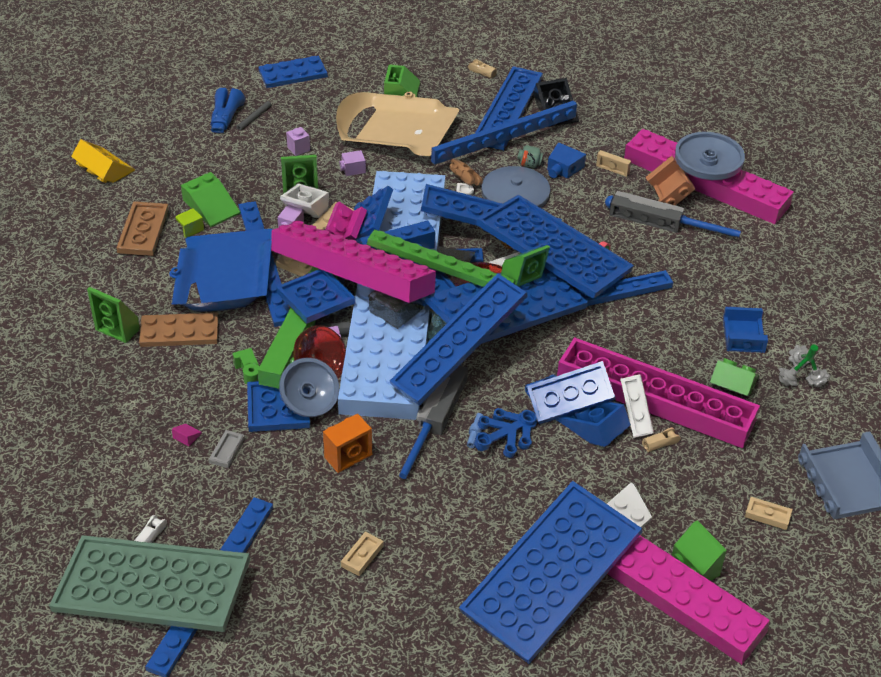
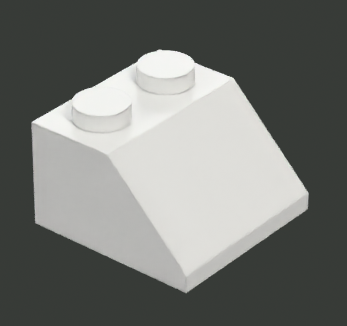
(307, 198)

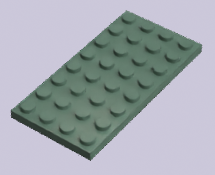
(151, 583)

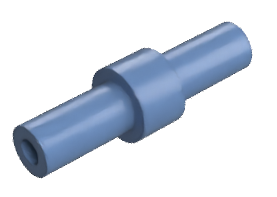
(473, 431)

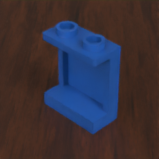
(744, 330)

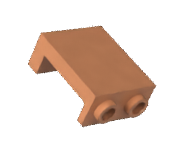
(670, 182)

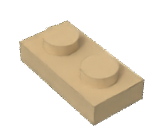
(613, 163)
(768, 513)
(362, 553)

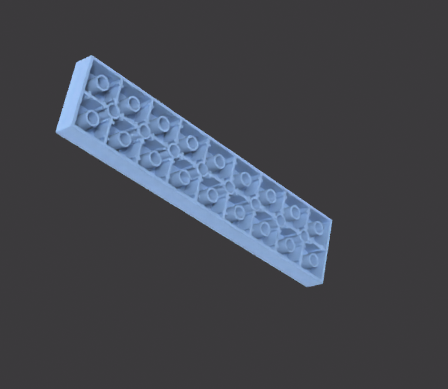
(375, 347)

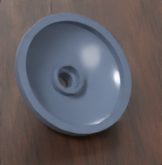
(310, 375)

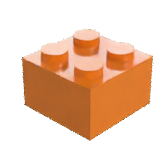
(347, 442)

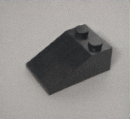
(552, 94)

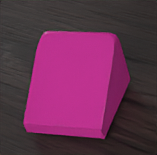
(185, 434)

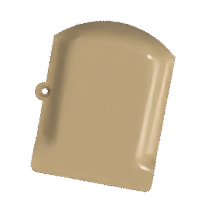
(397, 120)

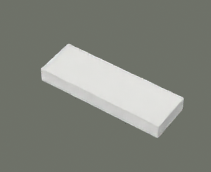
(637, 406)

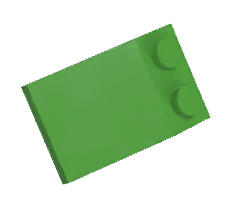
(299, 171)
(209, 199)
(112, 316)

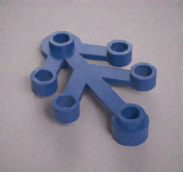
(525, 420)

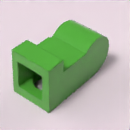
(247, 362)

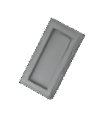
(226, 448)

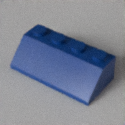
(417, 233)

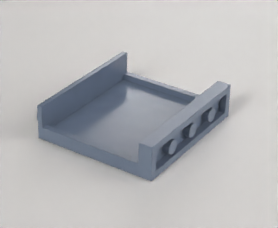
(846, 476)

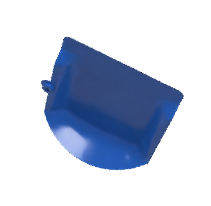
(227, 268)

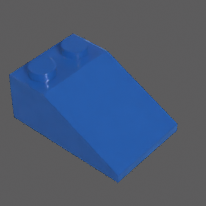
(599, 423)

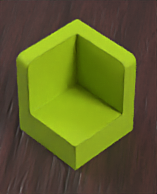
(191, 222)

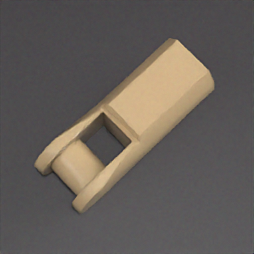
(482, 68)
(660, 440)

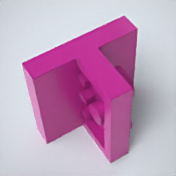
(345, 221)

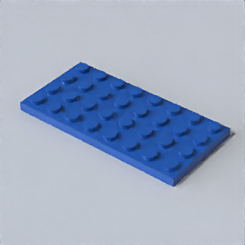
(571, 253)
(546, 300)
(550, 571)

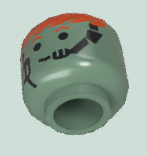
(530, 156)

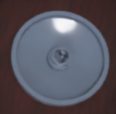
(709, 155)
(513, 181)

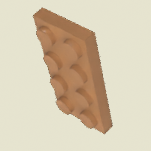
(142, 228)
(179, 329)

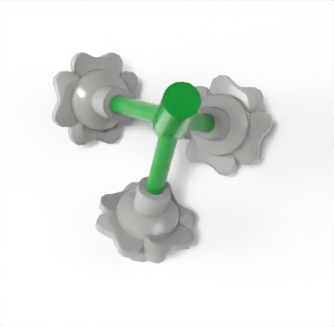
(800, 357)

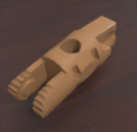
(465, 173)

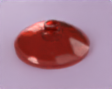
(324, 344)

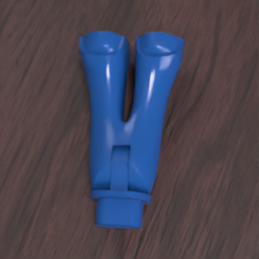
(223, 115)

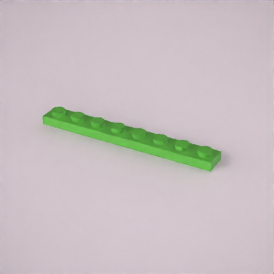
(431, 258)

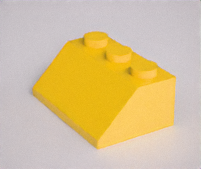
(100, 162)

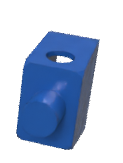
(565, 161)

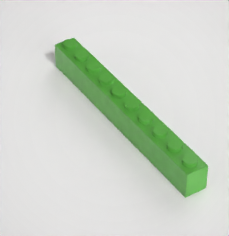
(281, 350)

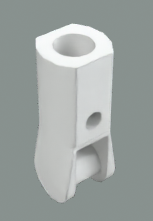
(149, 534)

